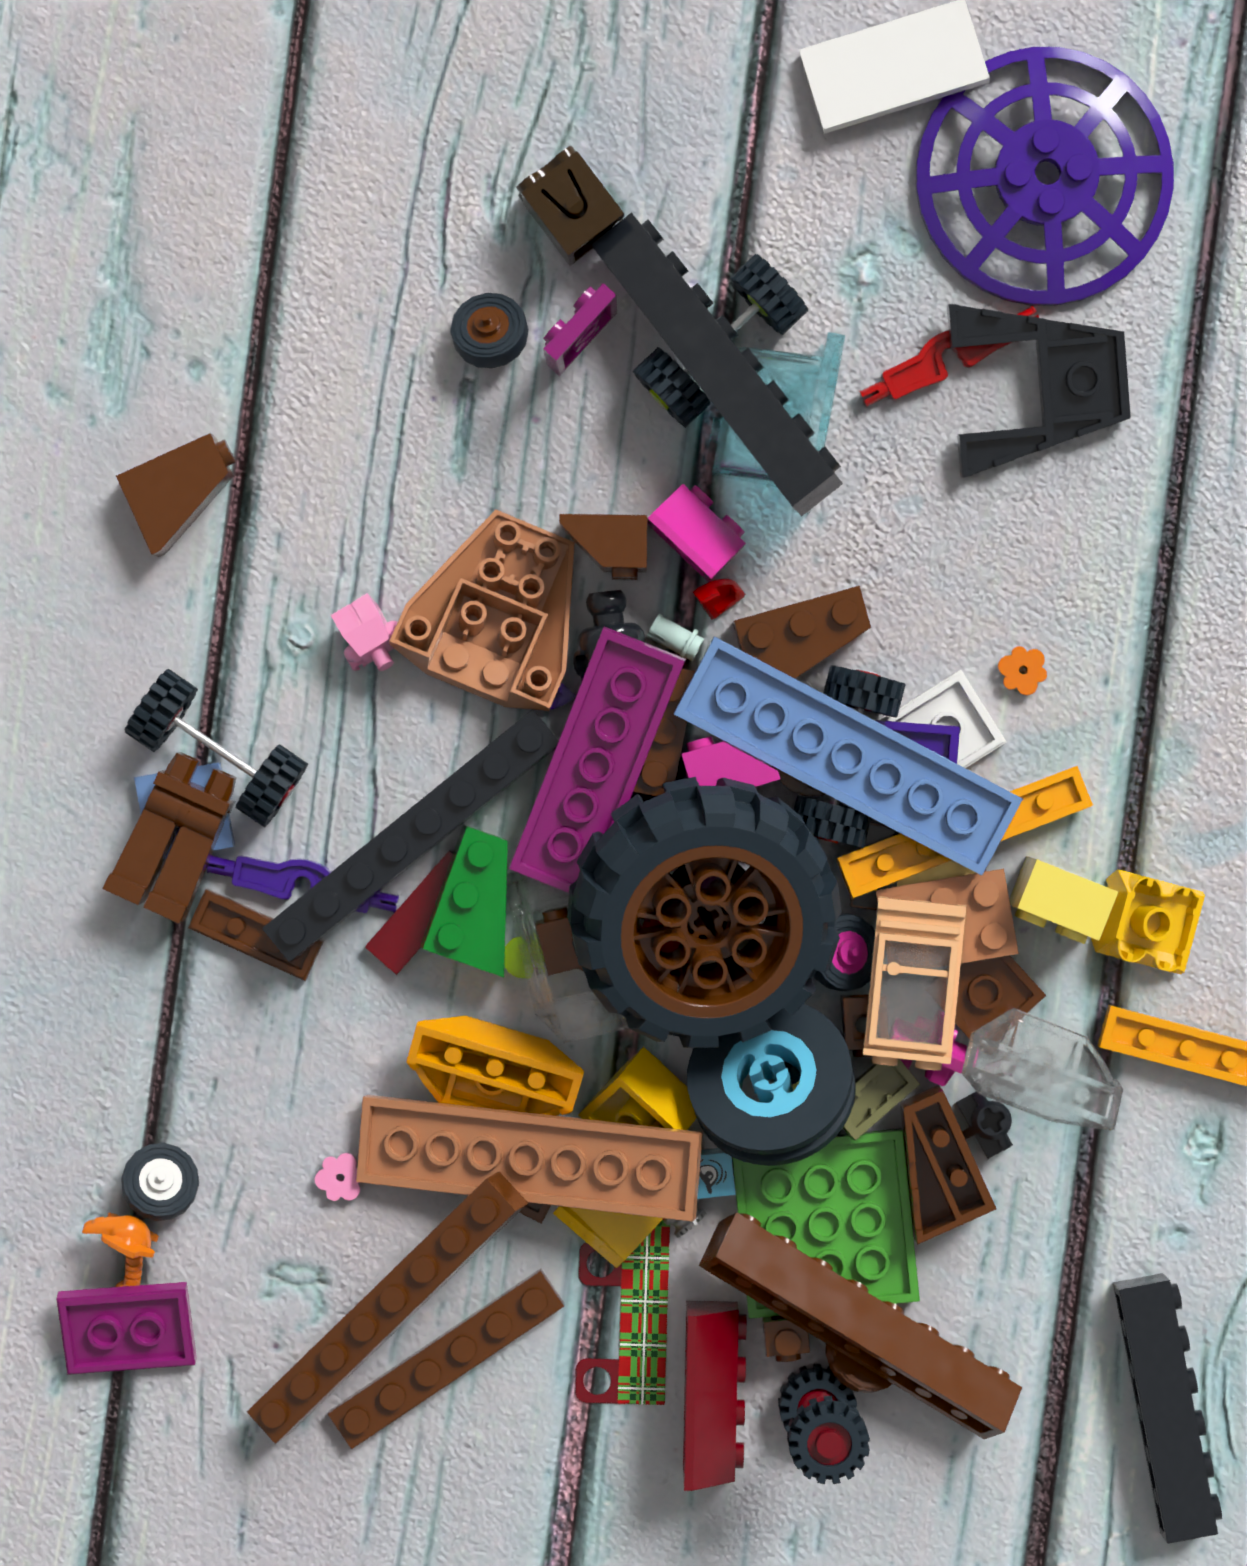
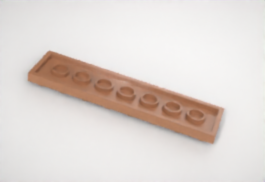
(540, 1154)

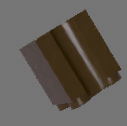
(569, 204)

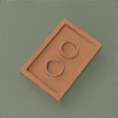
(988, 916)

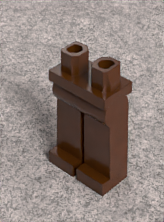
(170, 806)

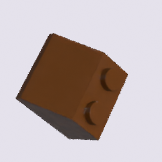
(610, 541)

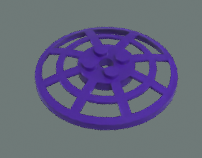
(1038, 202)

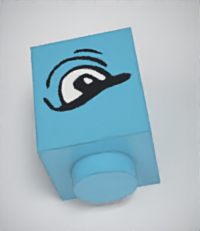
(715, 1174)

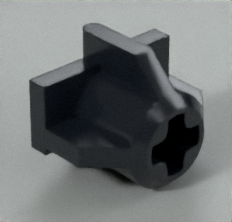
(987, 1122)

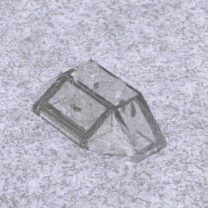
(1042, 1071)

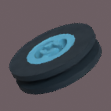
(784, 1122)

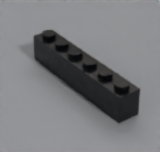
(1166, 1407)

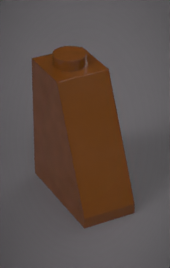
(176, 489)

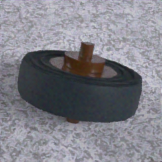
(489, 330)

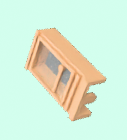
(914, 982)

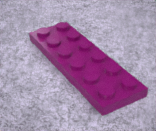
(597, 755)

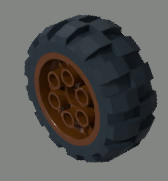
(707, 831)

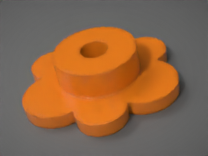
(1032, 661)

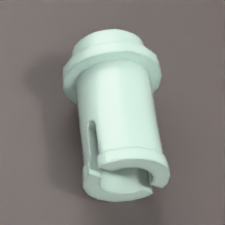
(675, 637)

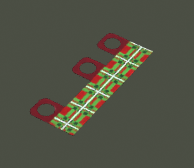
(641, 1365)

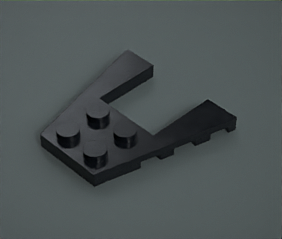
(1079, 382)

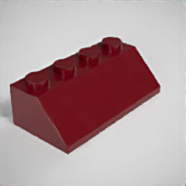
(711, 1393)

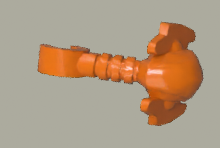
(128, 1236)

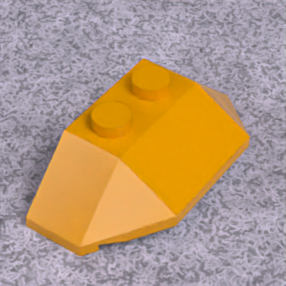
(493, 1067)

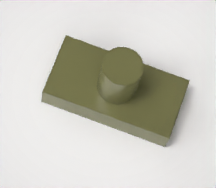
(876, 1094)

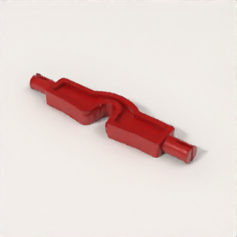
(928, 367)

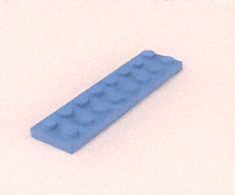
(847, 755)

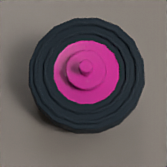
(853, 955)

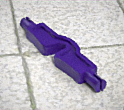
(280, 878)

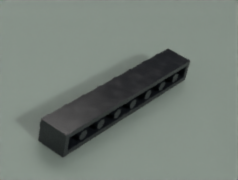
(717, 364)
(411, 836)

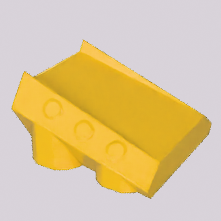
(1150, 922)
(608, 1232)

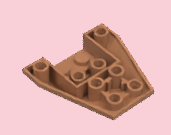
(495, 615)

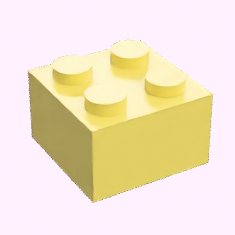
(1063, 898)

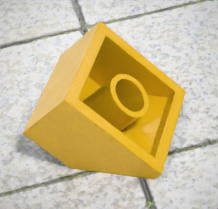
(643, 1095)

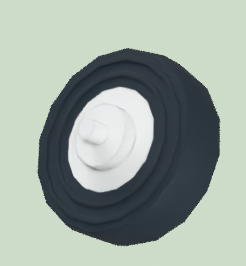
(160, 1181)

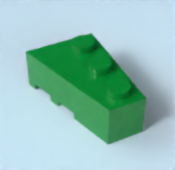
(471, 904)

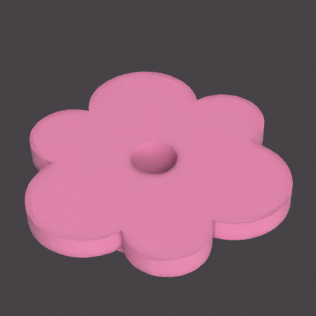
(327, 1177)

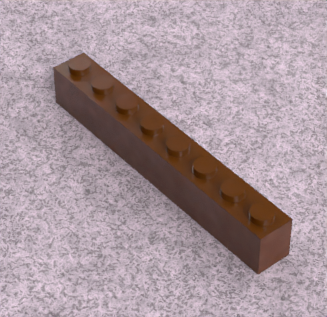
(387, 1307)
(861, 1325)

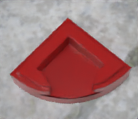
(718, 596)

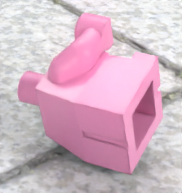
(366, 632)

